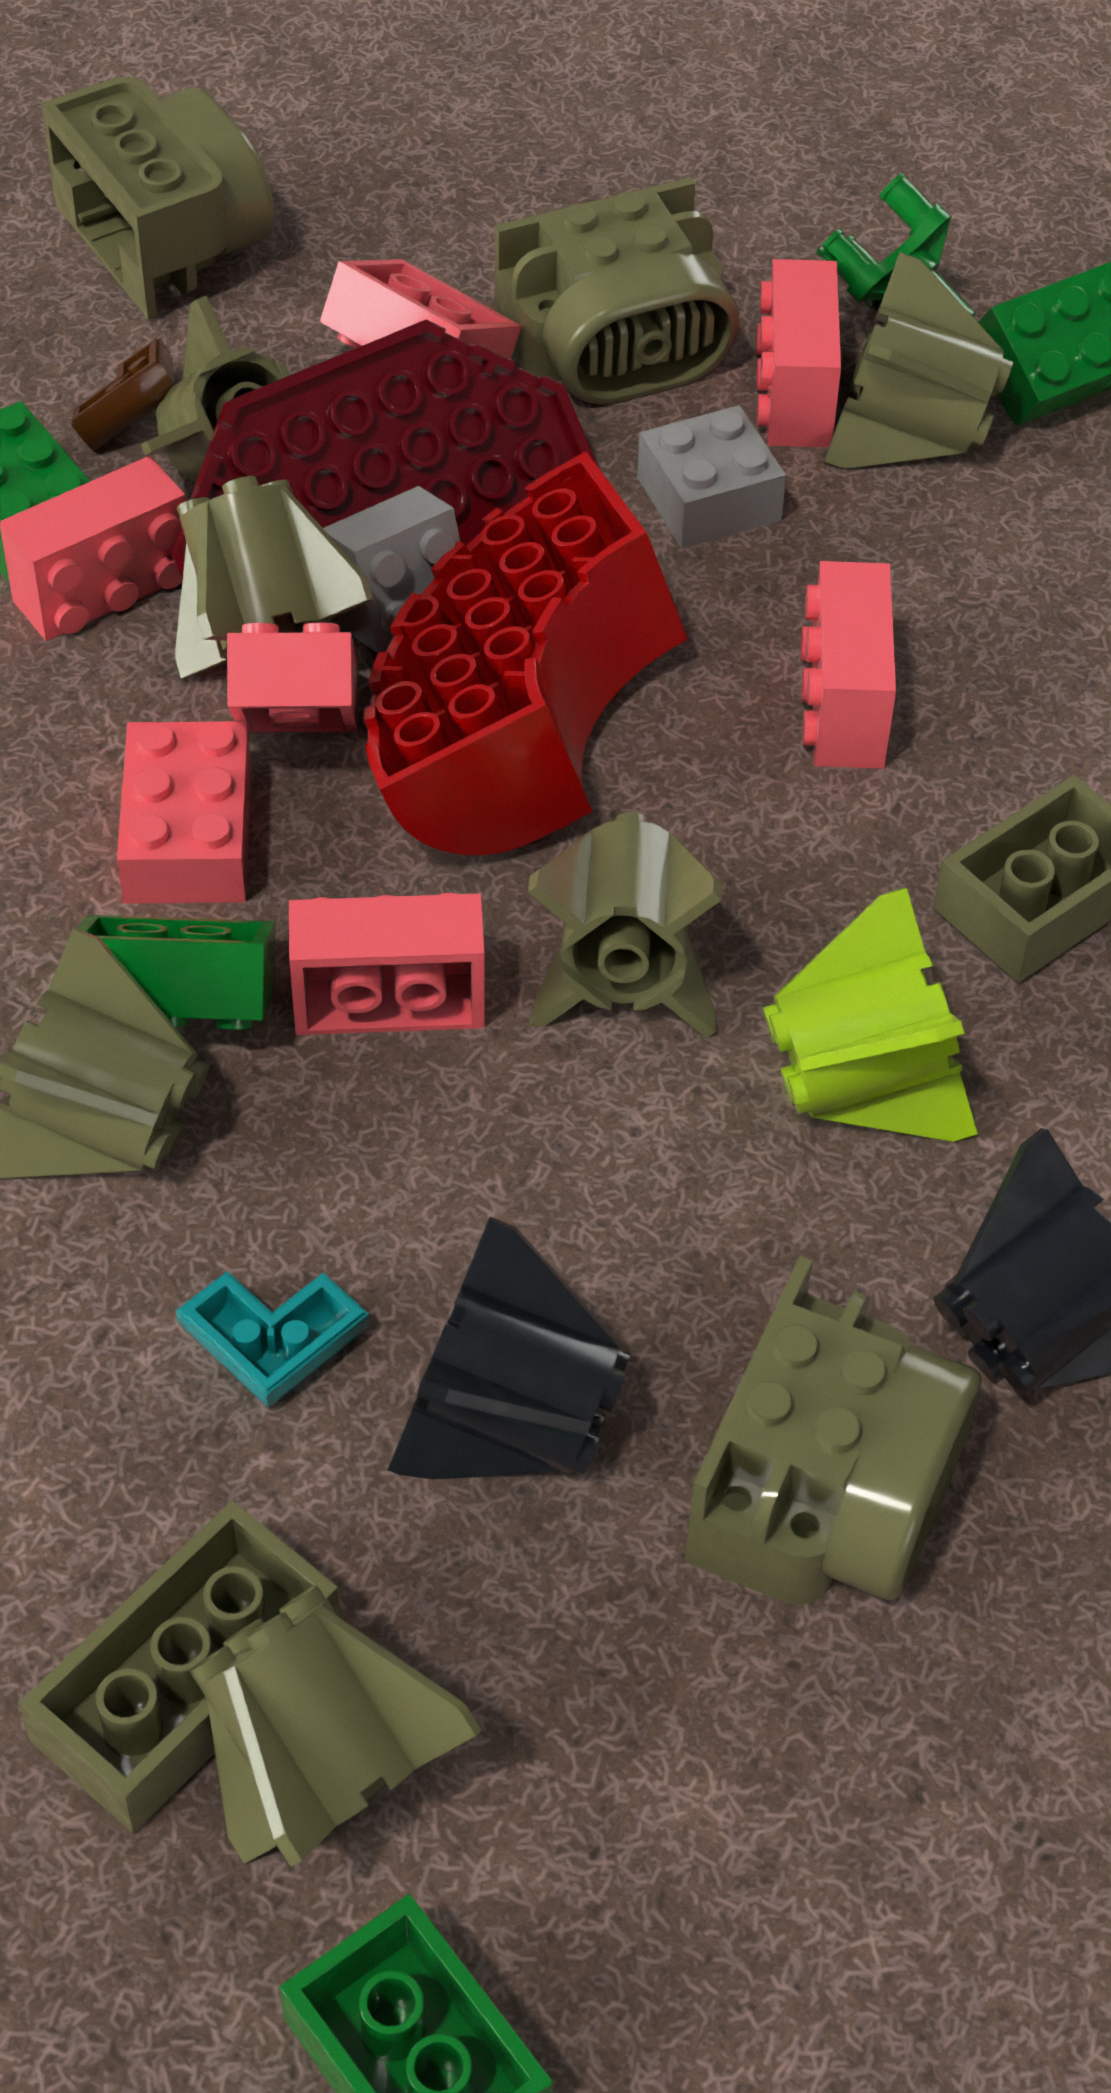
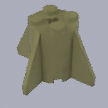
(919, 377)
(209, 380)
(256, 561)
(626, 923)
(96, 1075)
(316, 1725)

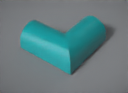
(275, 1348)

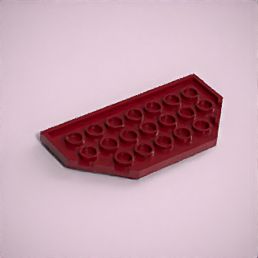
(394, 420)

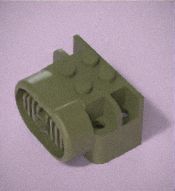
(160, 184)
(616, 294)
(830, 1453)

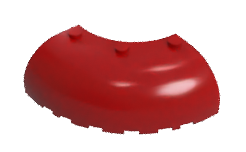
(512, 663)

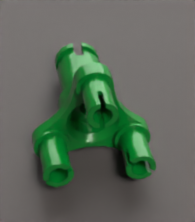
(926, 242)

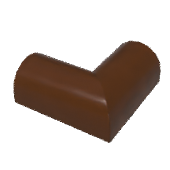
(134, 394)

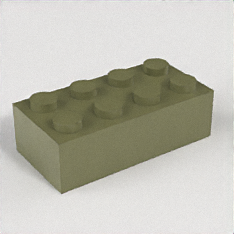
(123, 1702)

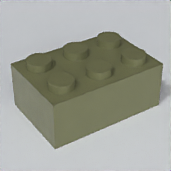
(1033, 880)

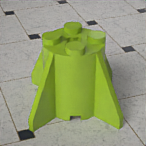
(871, 1033)

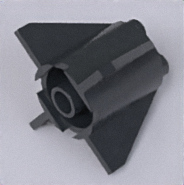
(1036, 1277)
(512, 1373)

